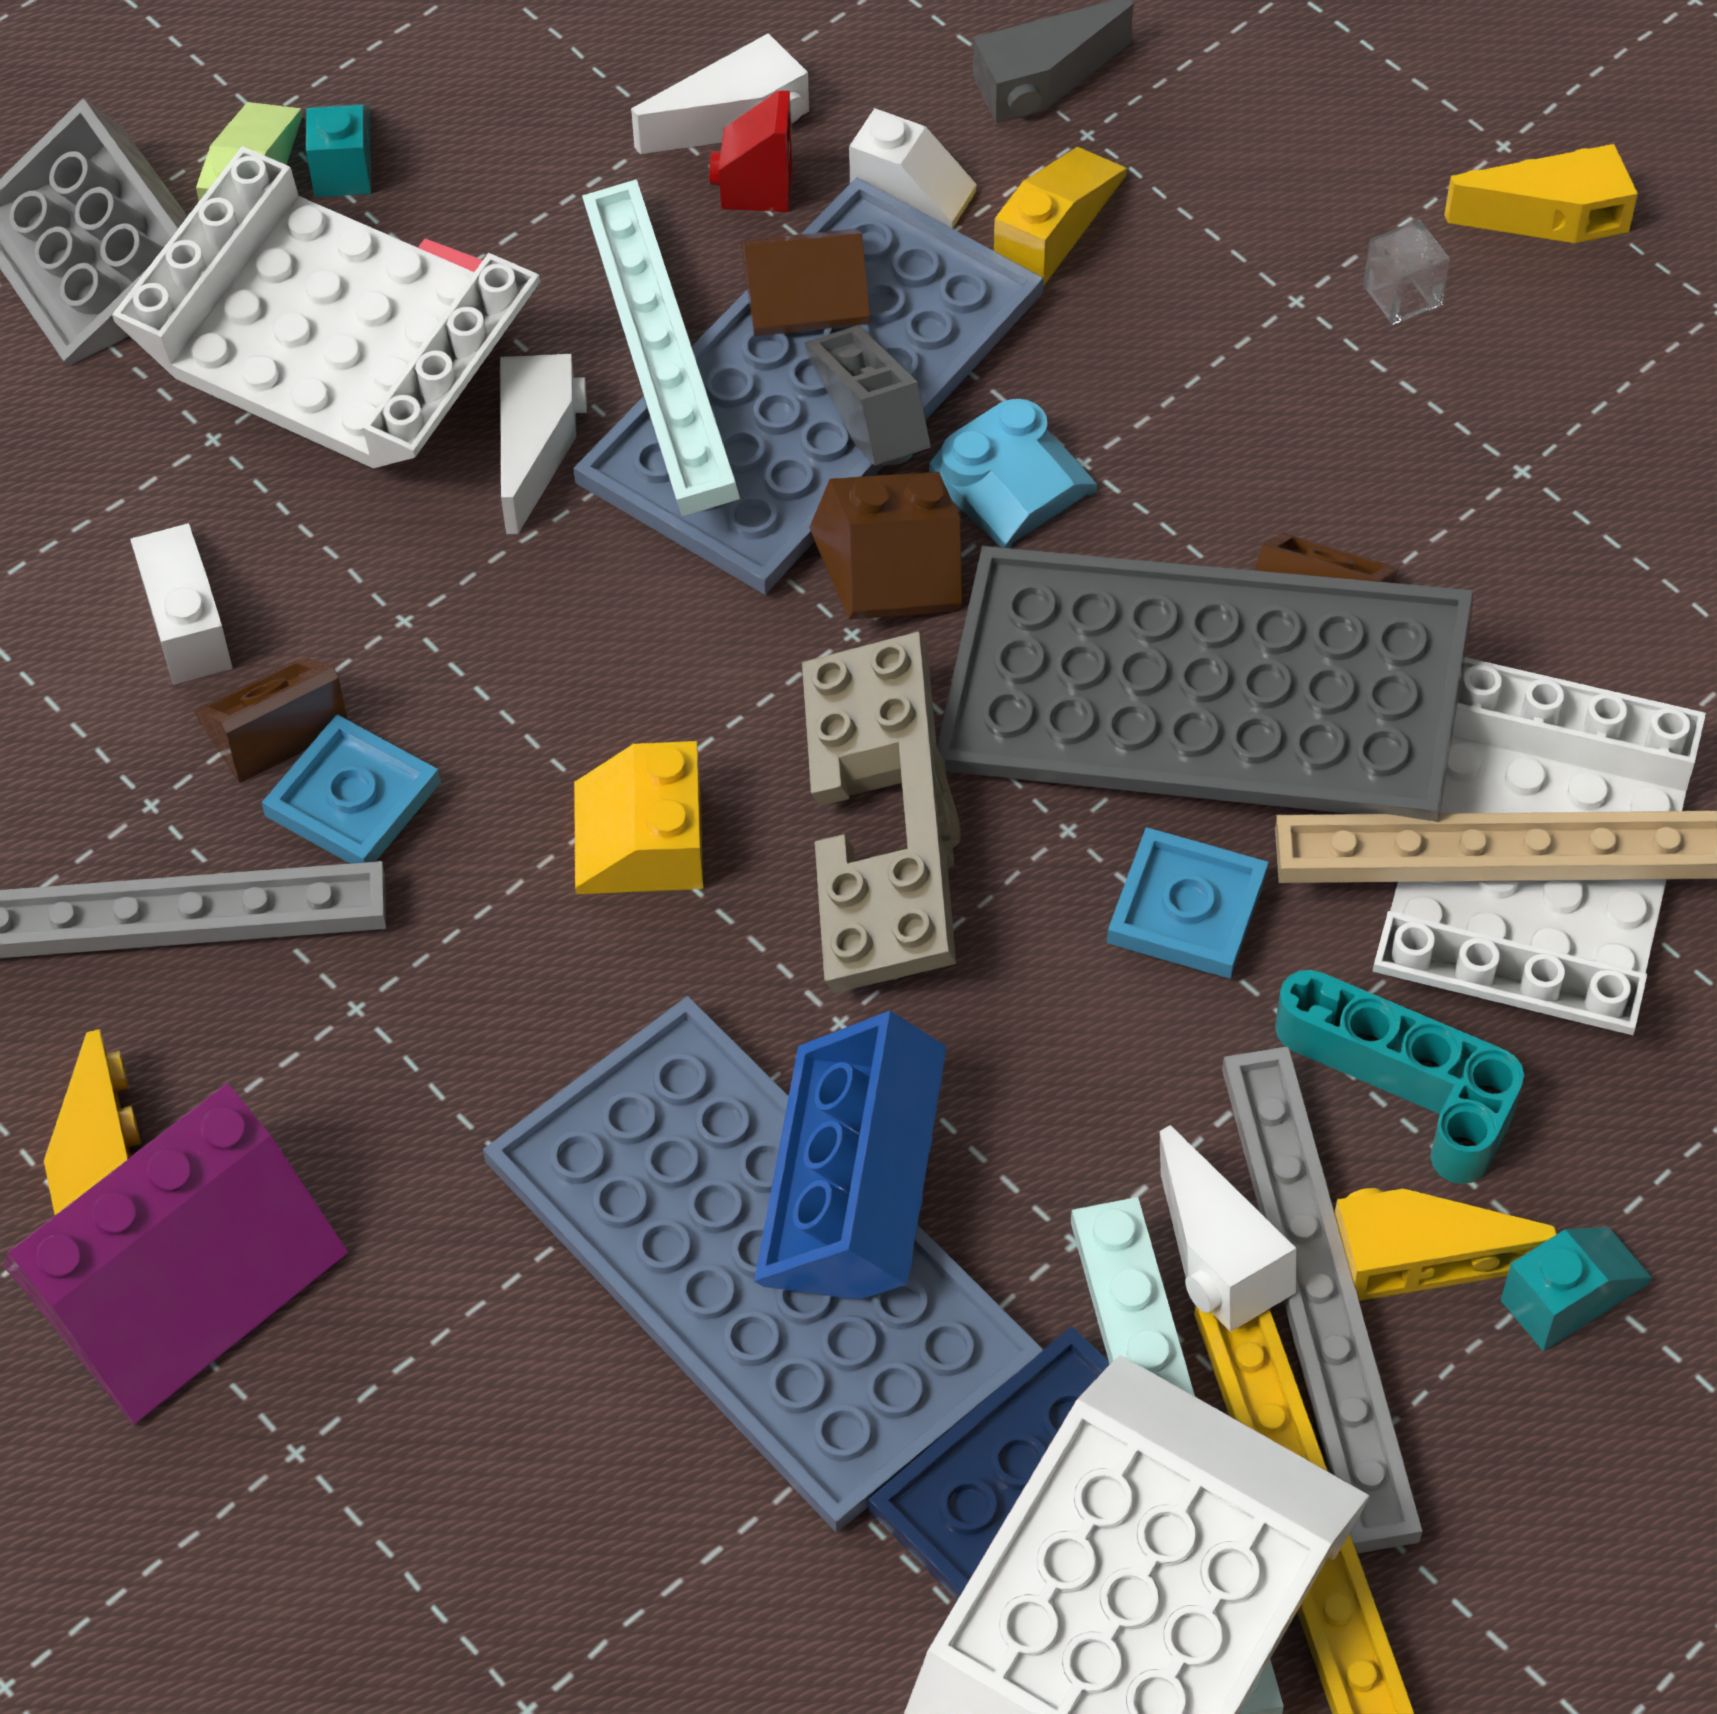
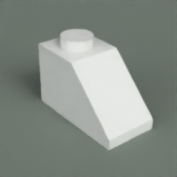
(910, 166)

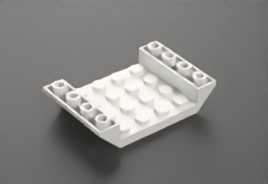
(318, 316)
(1546, 943)
(1139, 1564)

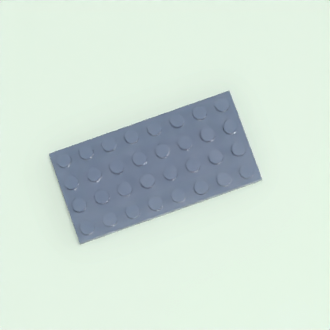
(932, 307)
(663, 1193)

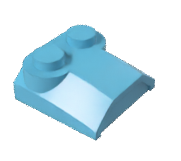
(1010, 471)

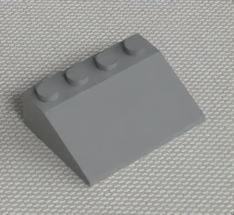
(82, 228)

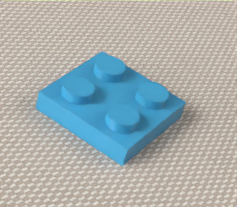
(351, 792)
(1187, 902)

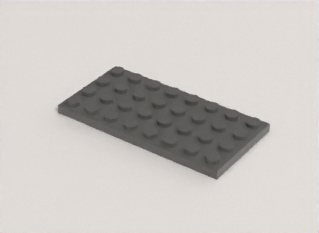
(1208, 682)

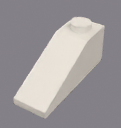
(714, 97)
(536, 428)
(181, 604)
(1227, 1248)

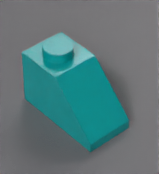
(339, 149)
(1570, 1282)

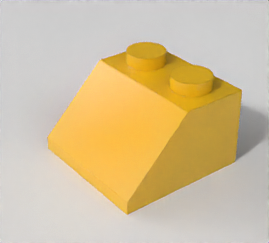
(640, 821)

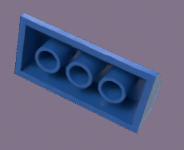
(852, 1161)

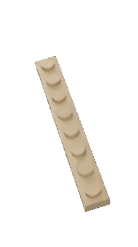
(1497, 847)

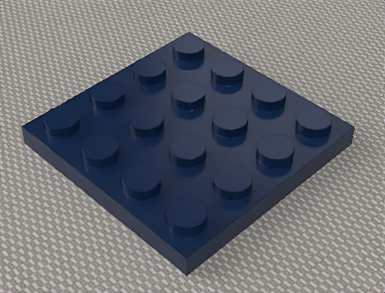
(968, 1481)

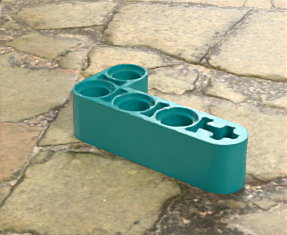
(1306, 1024)

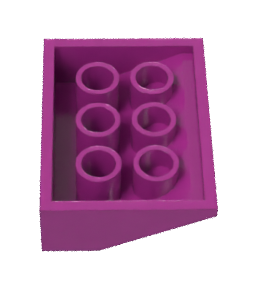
(176, 1254)

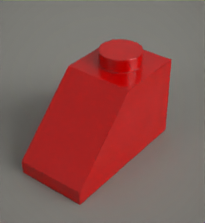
(756, 158)

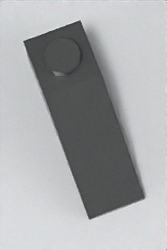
(1045, 59)
(871, 394)

